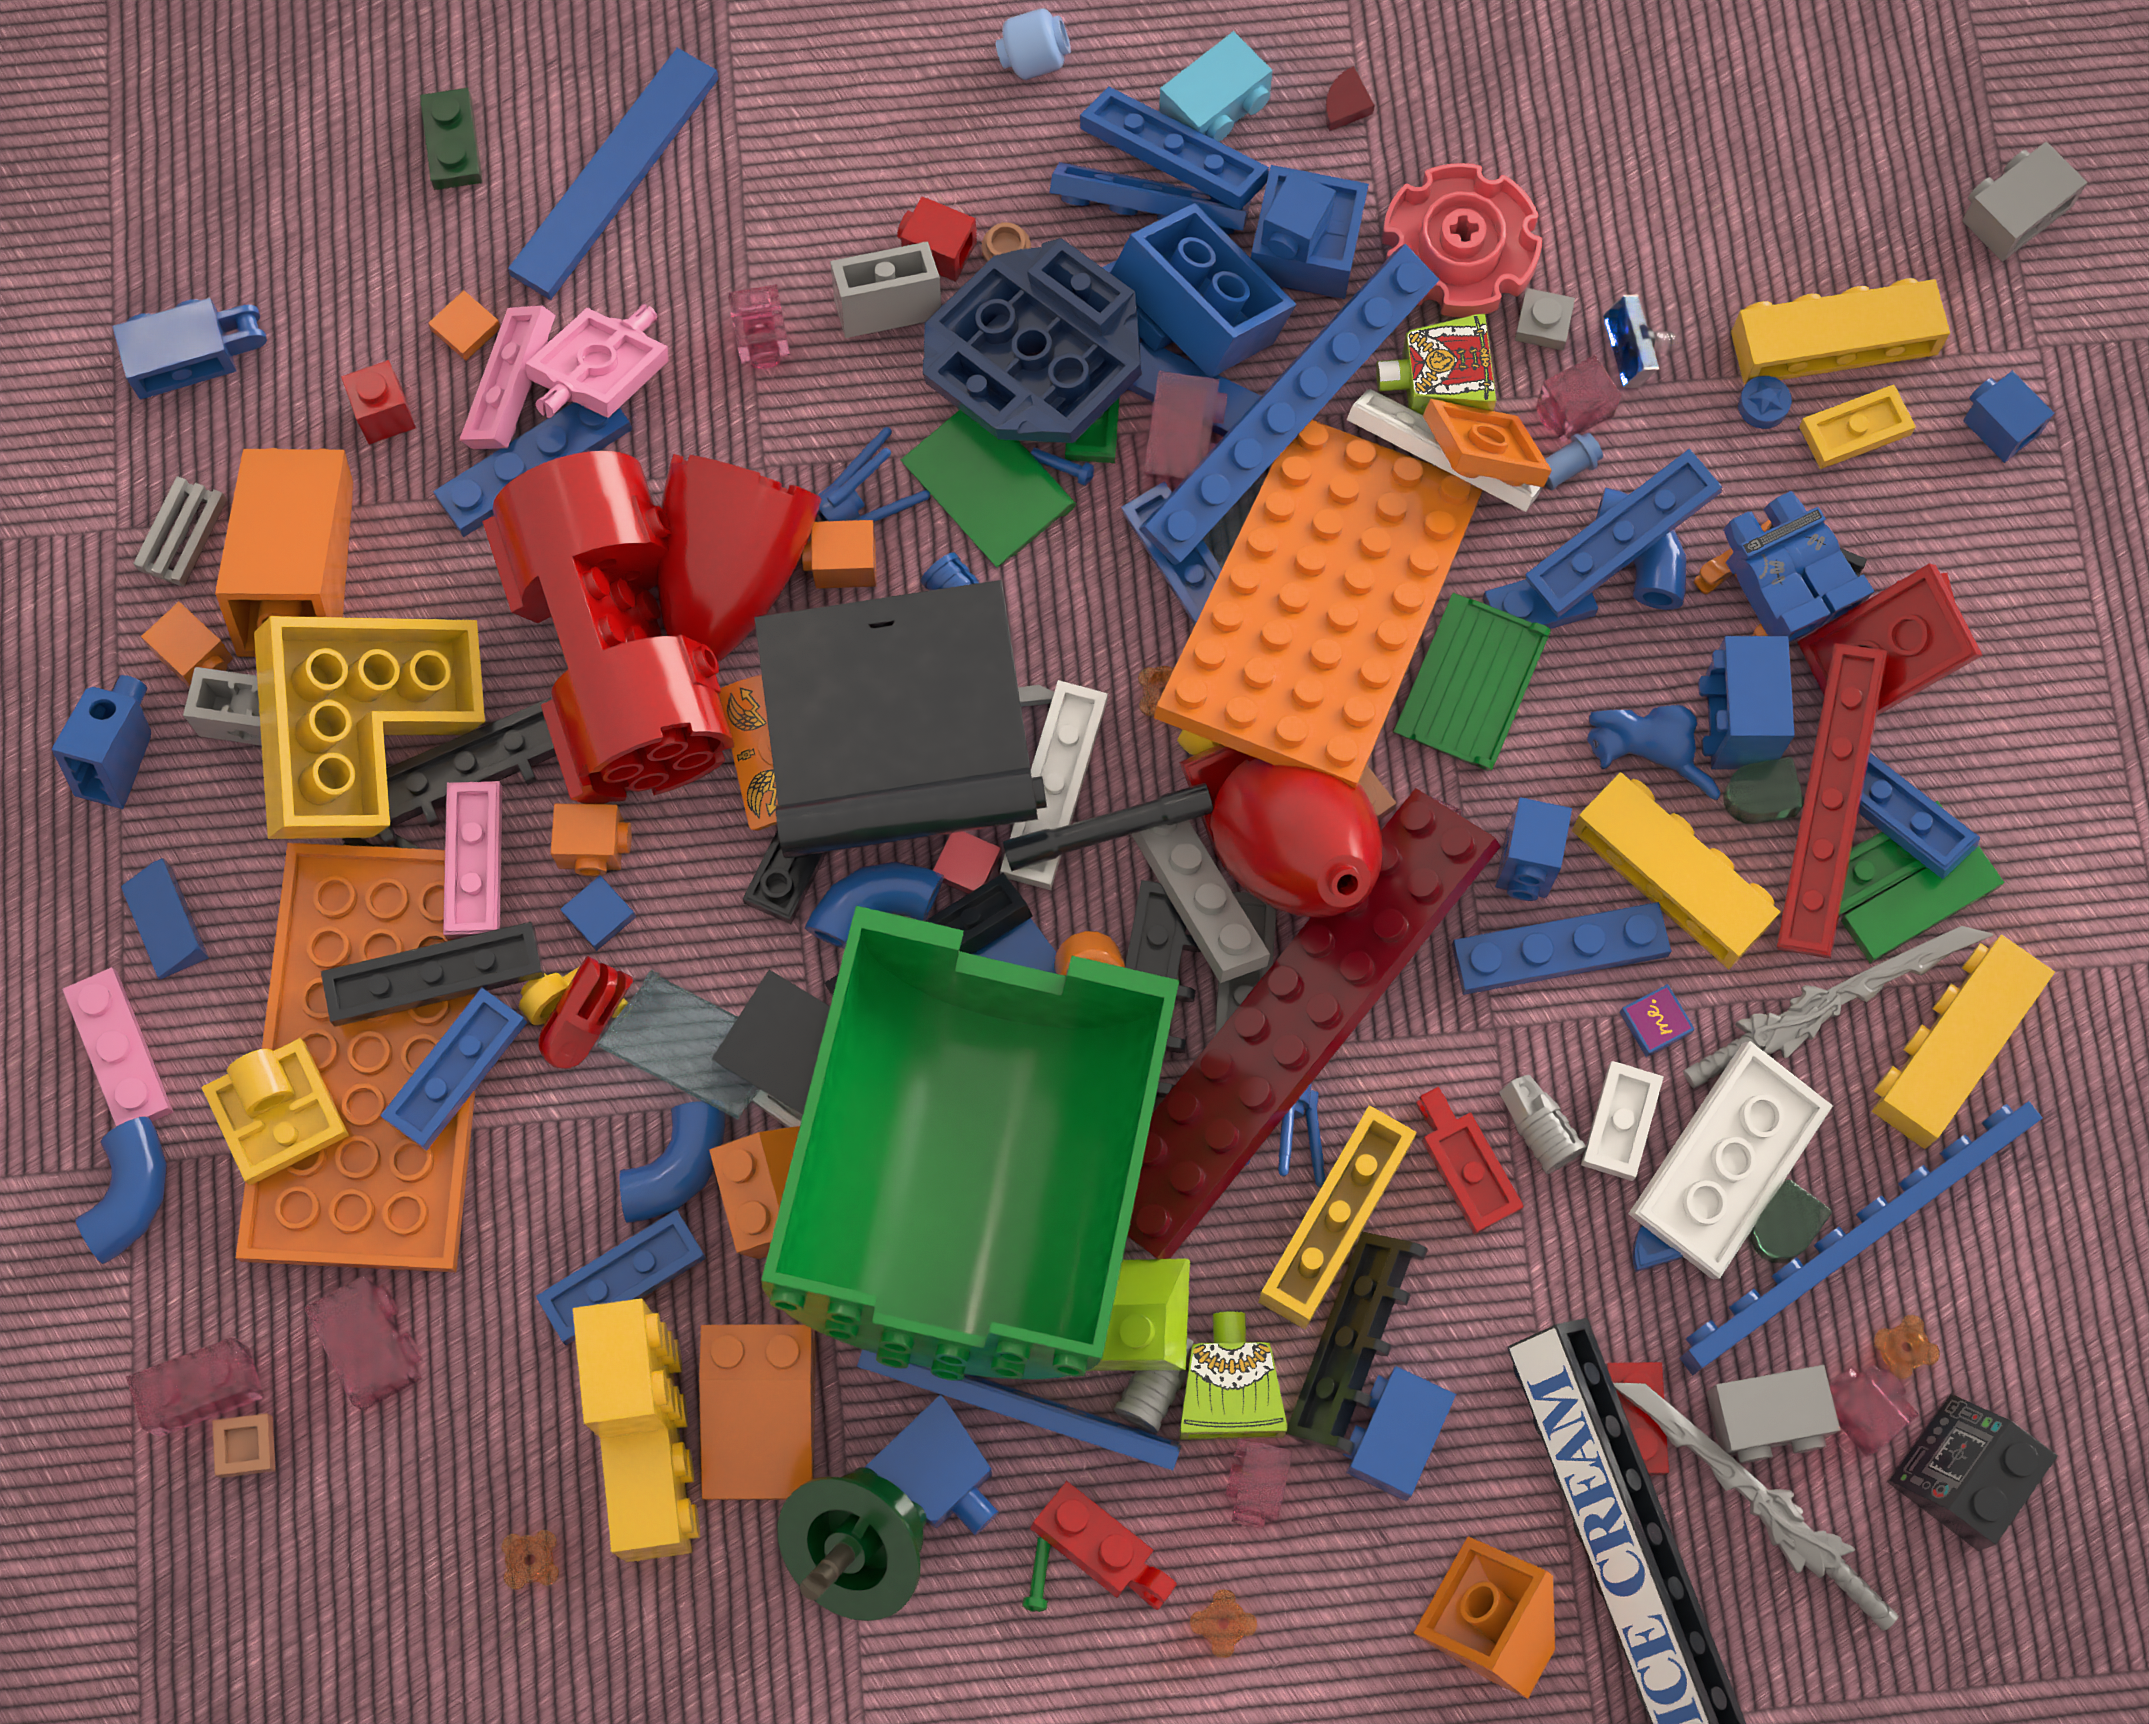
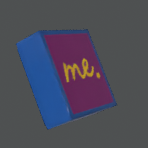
(1657, 1020)

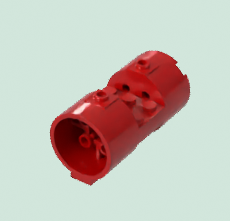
(585, 550)

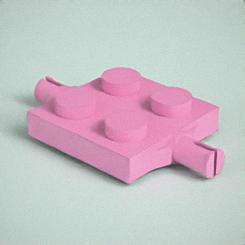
(597, 362)

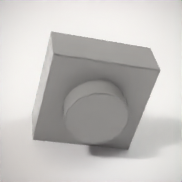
(1544, 319)

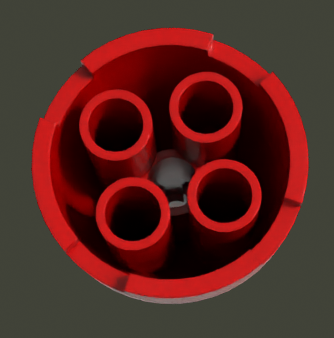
(728, 549)
(1297, 838)

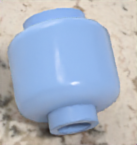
(1033, 44)

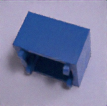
(1332, 258)
(1748, 701)

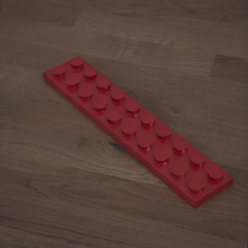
(1299, 1021)

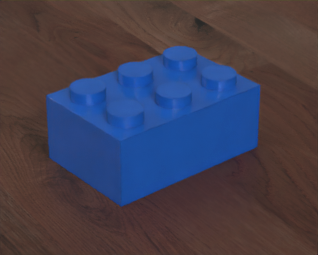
(1203, 289)

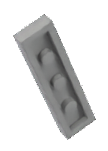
(1203, 900)

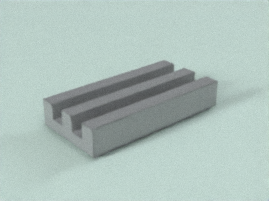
(179, 491)

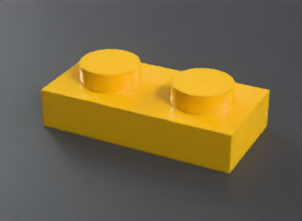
(1857, 426)

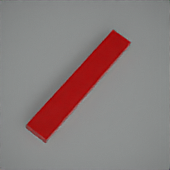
(1832, 800)

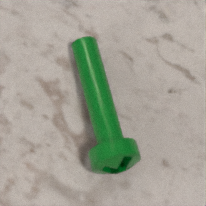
(1035, 1600)

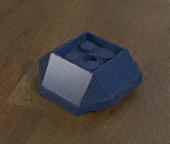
(1025, 304)

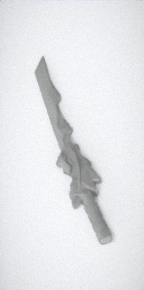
(1816, 1005)
(1782, 1518)

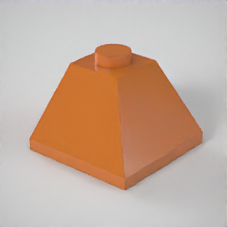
(1493, 1616)

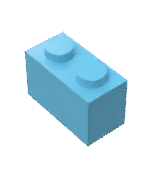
(1218, 88)

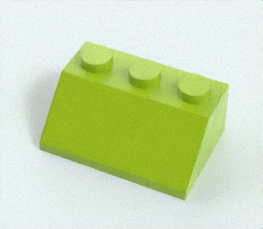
(1148, 1317)

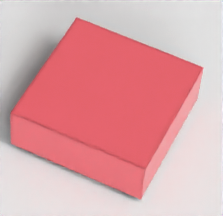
(967, 861)

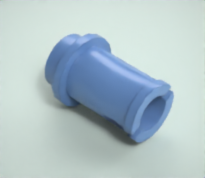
(1573, 458)

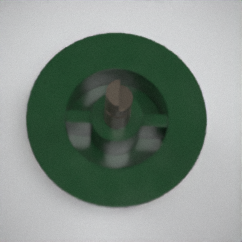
(853, 1544)

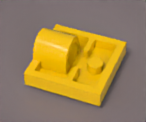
(274, 1110)

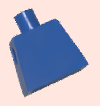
(105, 742)
(939, 1468)

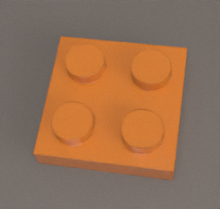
(1486, 444)

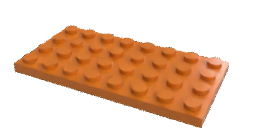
(1320, 604)
(376, 1192)

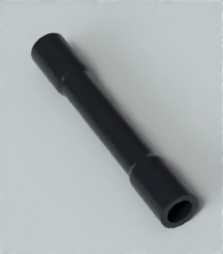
(1165, 810)

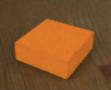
(464, 325)

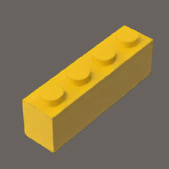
(1840, 330)
(1676, 869)
(1962, 1040)
(1336, 1217)

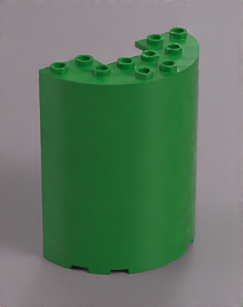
(969, 1155)

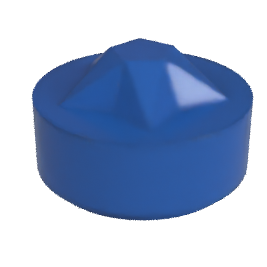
(1764, 402)

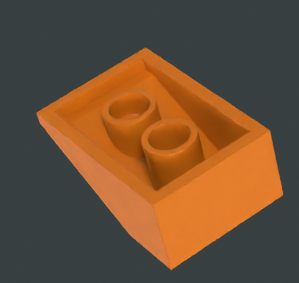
(756, 1410)

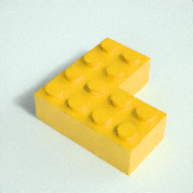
(332, 696)
(637, 1415)

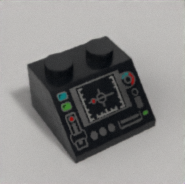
(1972, 1471)

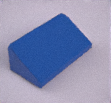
(164, 919)

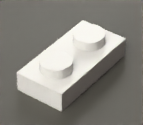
(1622, 1120)

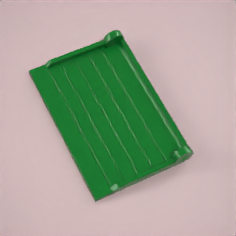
(988, 486)
(1472, 681)

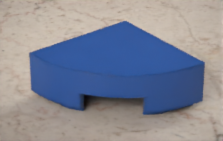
(1651, 1251)

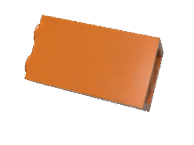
(285, 540)

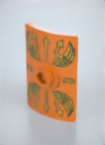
(747, 720)

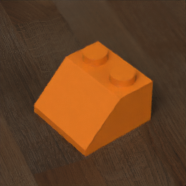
(752, 1185)

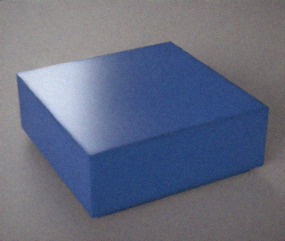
(598, 913)

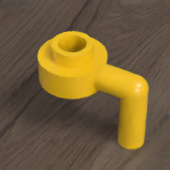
(543, 994)

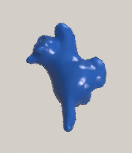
(1660, 737)

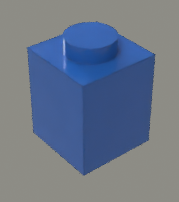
(1297, 217)
(2007, 415)

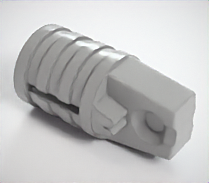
(1541, 1124)
(1149, 1396)

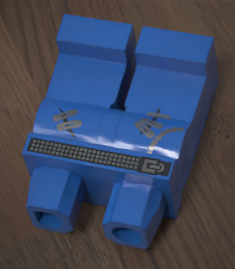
(1793, 570)

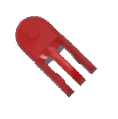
(582, 1013)

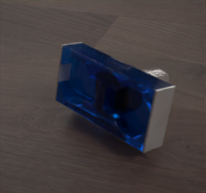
(1635, 341)

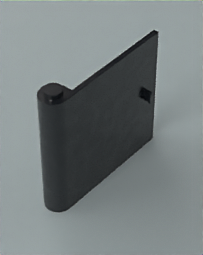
(895, 719)

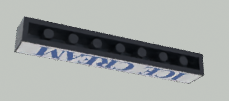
(1623, 1528)

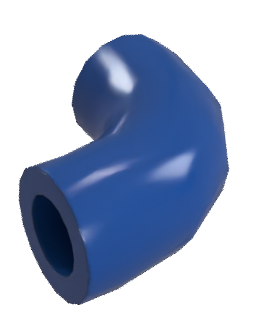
(1659, 569)
(880, 887)
(680, 1169)
(133, 1192)

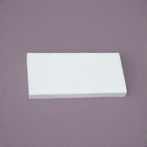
(1730, 1160)

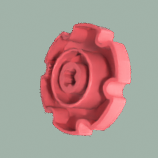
(1495, 230)

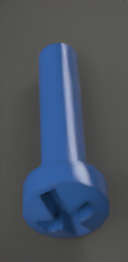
(1083, 473)

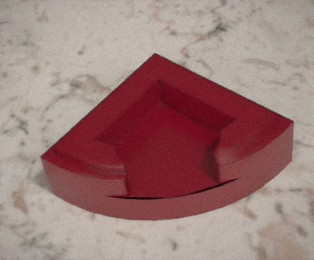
(1347, 100)

